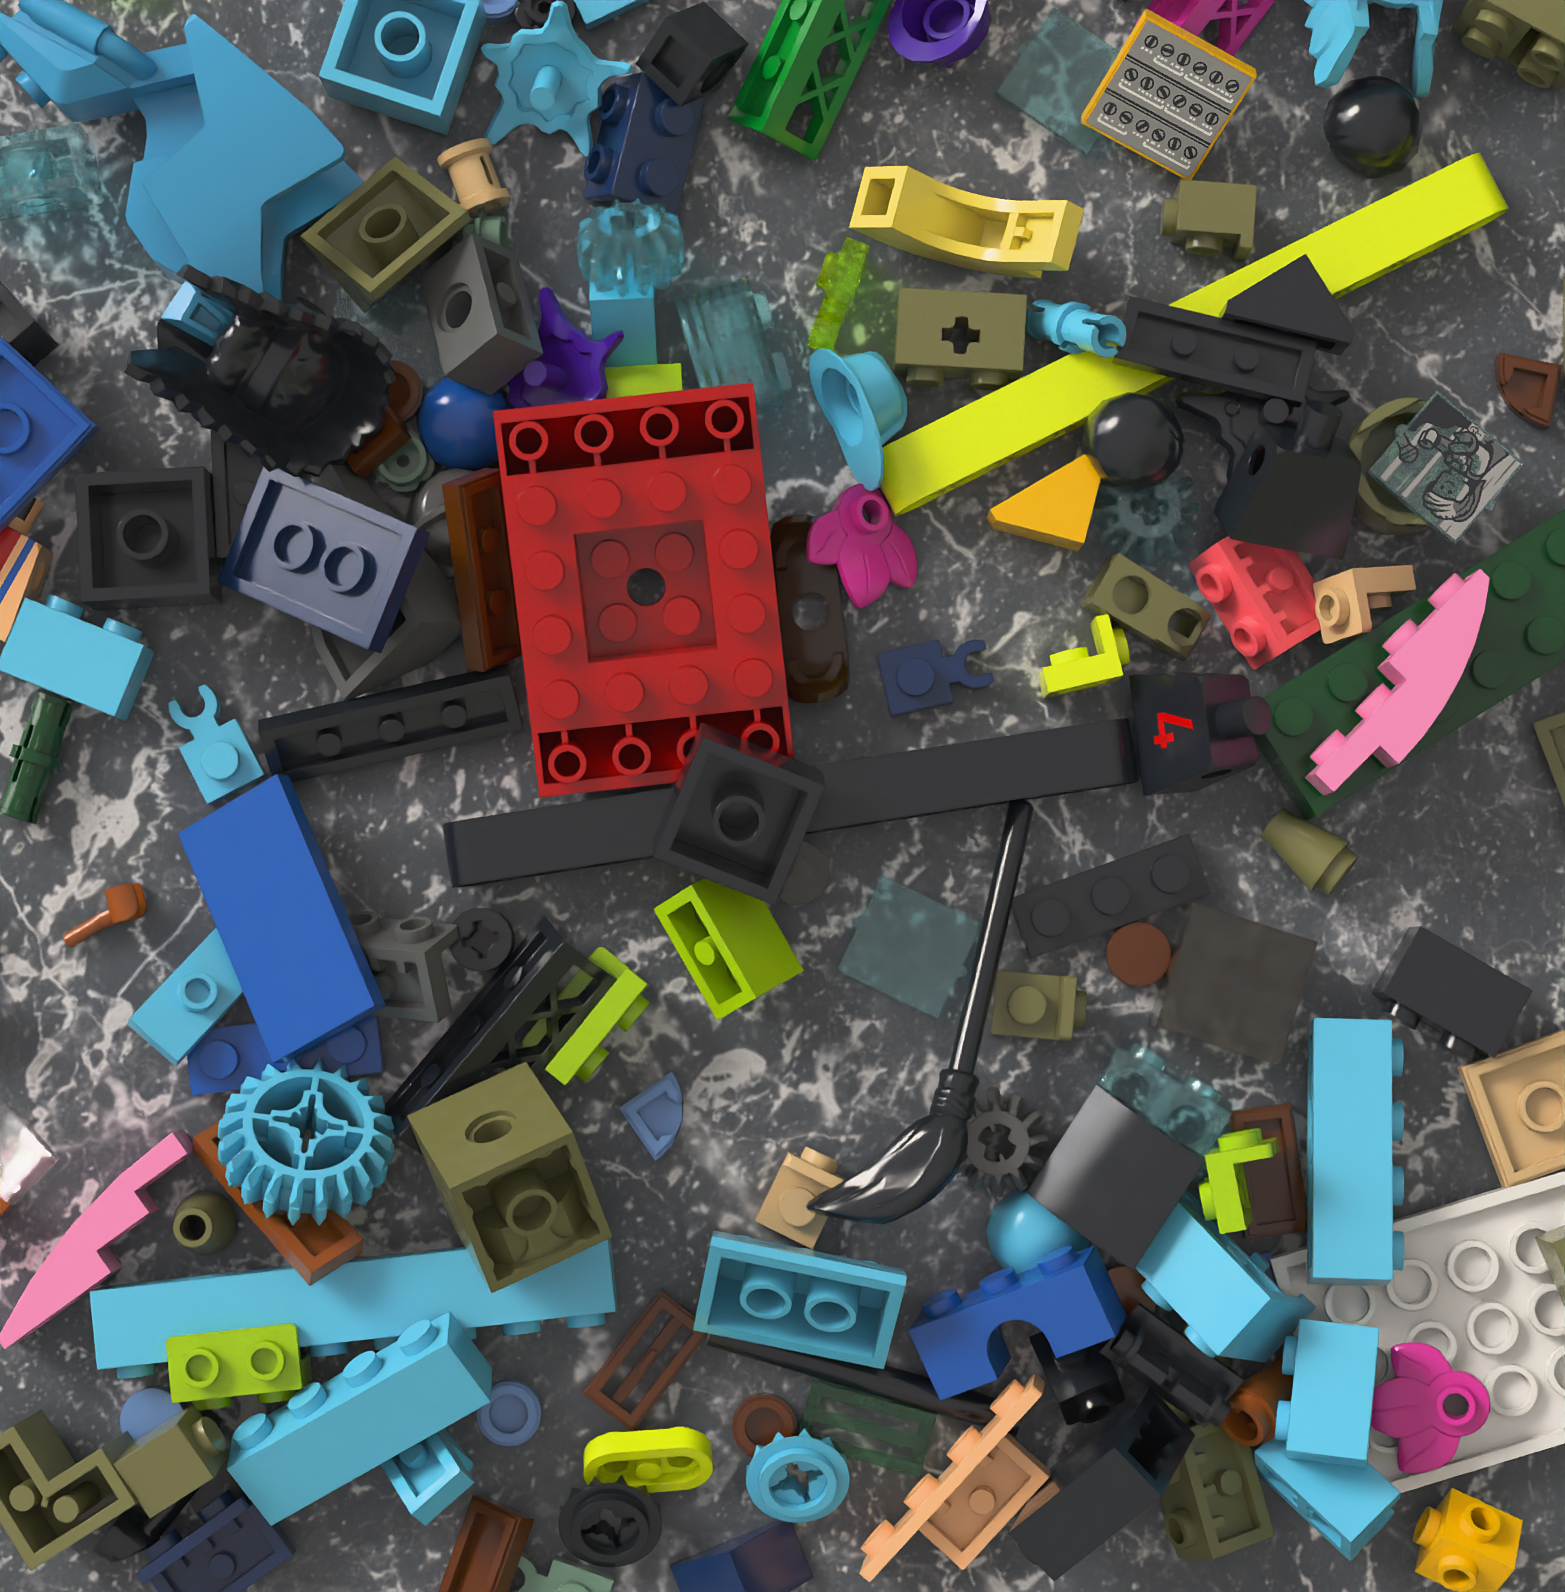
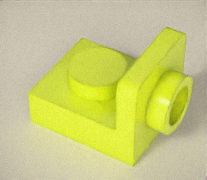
(1076, 671)

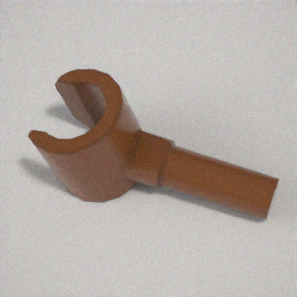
(125, 904)

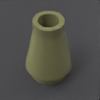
(1310, 851)
(218, 1218)

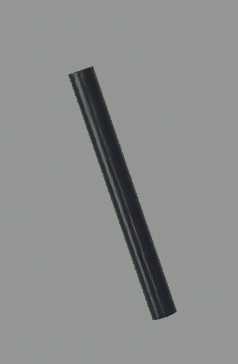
(885, 1383)

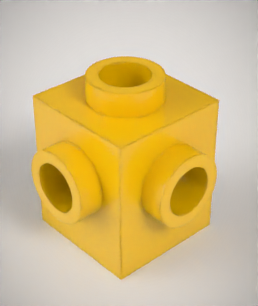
(1467, 1544)

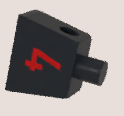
(1195, 728)

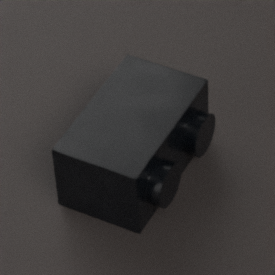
(1450, 993)

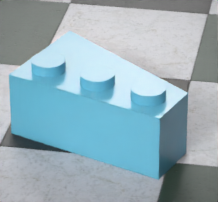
(1218, 1287)

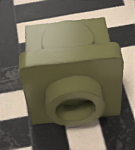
(1037, 1006)

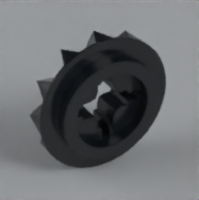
(594, 1539)

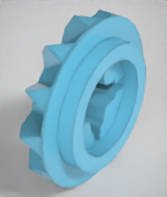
(781, 1494)

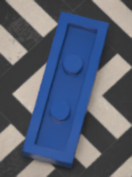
(238, 1051)

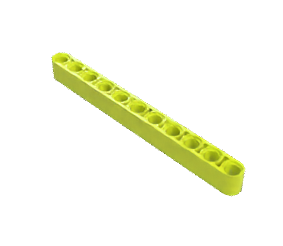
(1068, 390)

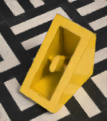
(1053, 508)

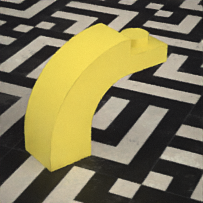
(964, 227)

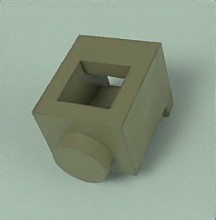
(1211, 217)

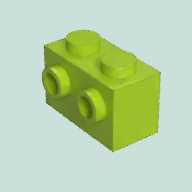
(731, 940)

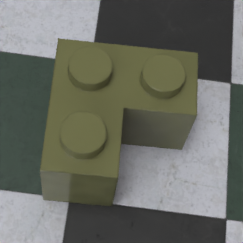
(48, 1496)

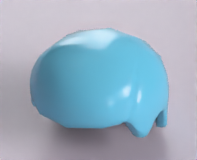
(1025, 1231)

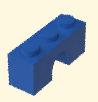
(1063, 1297)

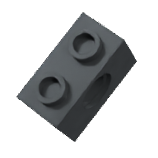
(481, 314)

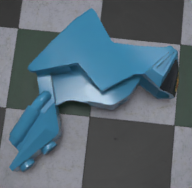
(226, 153)

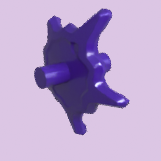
(570, 363)

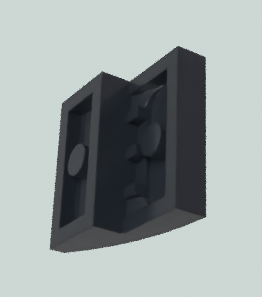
(1115, 1176)

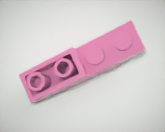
(1425, 670)

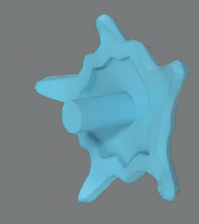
(549, 80)

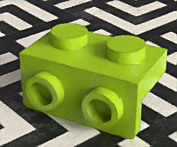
(618, 1007)
(1226, 1190)
(237, 1362)

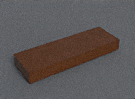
(482, 569)

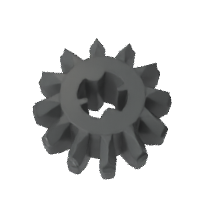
(1015, 1133)

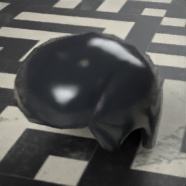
(1373, 125)
(1133, 441)

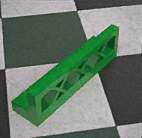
(789, 72)

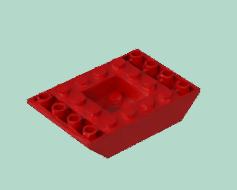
(622, 490)

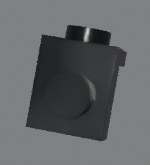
(1081, 1381)

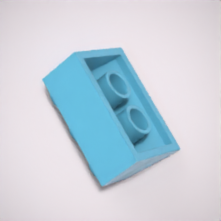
(799, 1299)

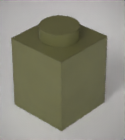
(172, 1460)

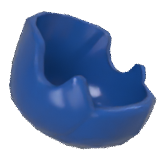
(459, 425)

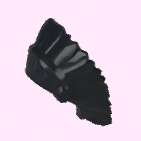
(278, 378)

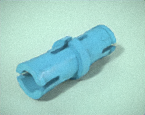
(1075, 327)

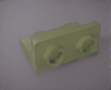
(1215, 1498)

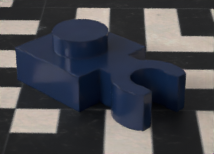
(921, 677)

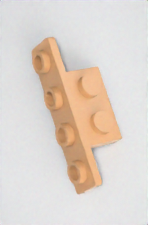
(976, 1492)

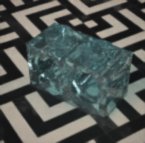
(1166, 1094)

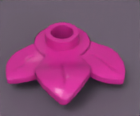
(864, 551)
(1415, 1409)

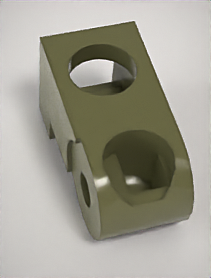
(1145, 607)

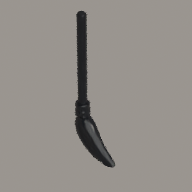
(933, 1147)

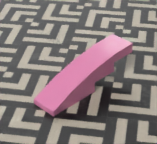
(83, 1253)

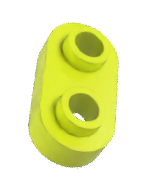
(655, 1458)

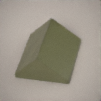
(384, 232)

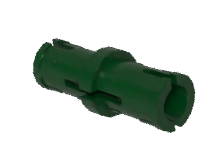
(36, 757)

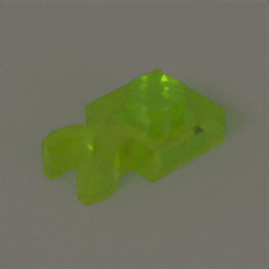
(840, 279)

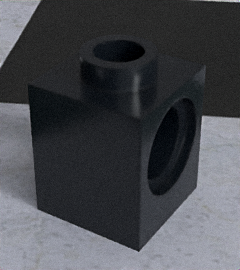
(692, 53)

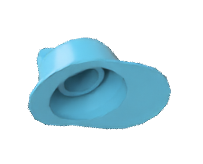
(861, 405)

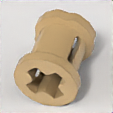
(474, 176)

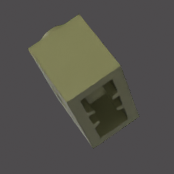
(990, 322)

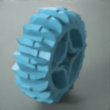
(266, 1131)

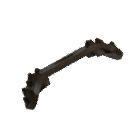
(815, 659)

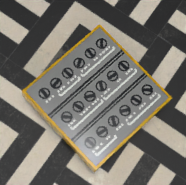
(1168, 95)

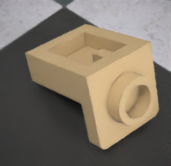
(1351, 596)
(794, 1186)

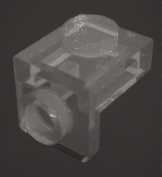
(22, 1155)

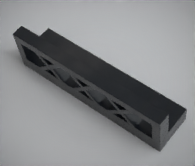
(494, 1018)

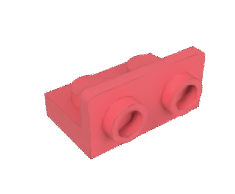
(1259, 596)

